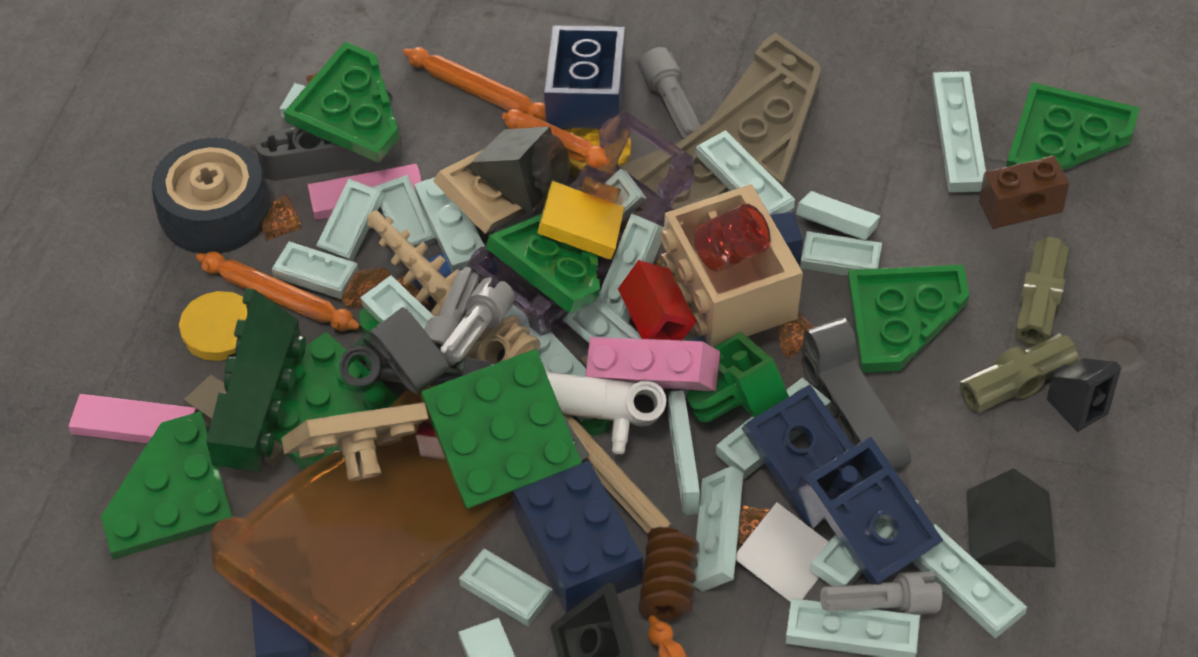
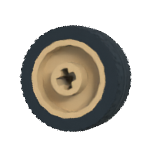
(210, 195)

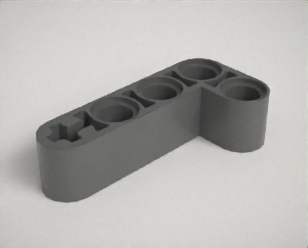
(300, 154)
(406, 349)
(832, 370)

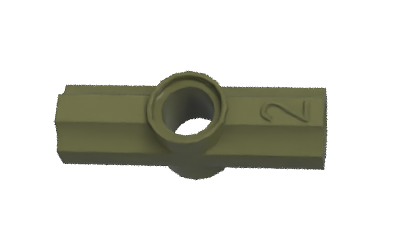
(1042, 291)
(1018, 373)

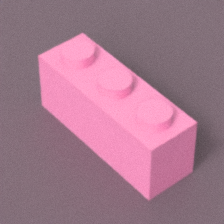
(664, 362)

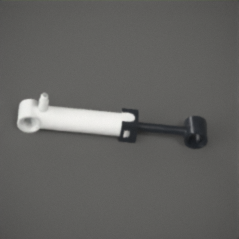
(574, 393)

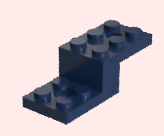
(842, 485)

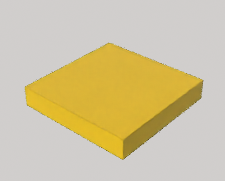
(581, 220)

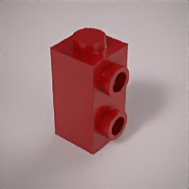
(656, 303)

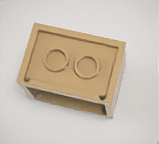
(743, 297)

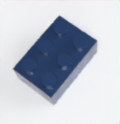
(584, 76)
(577, 535)

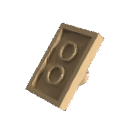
(476, 197)
(355, 436)

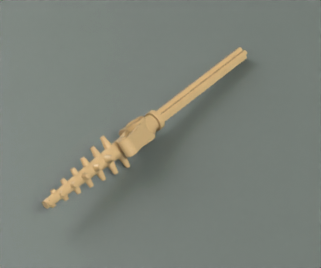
(515, 340)

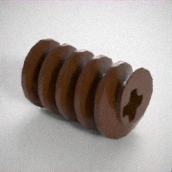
(668, 574)

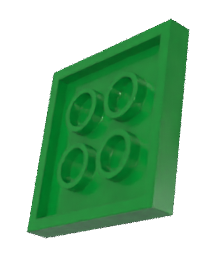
(322, 394)
(500, 428)

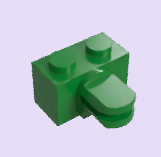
(744, 379)

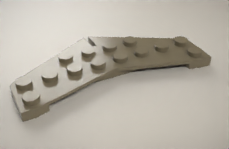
(761, 113)

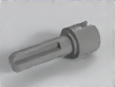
(663, 77)
(453, 309)
(484, 310)
(907, 594)

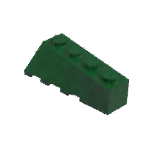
(255, 385)

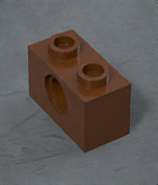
(1023, 192)

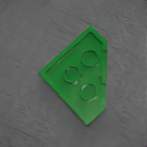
(348, 104)
(1070, 127)
(551, 266)
(902, 311)
(167, 492)

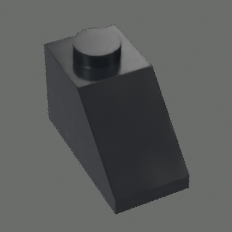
(1084, 391)

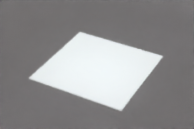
(782, 553)

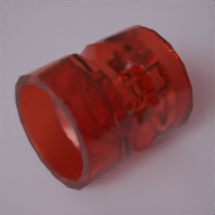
(732, 237)

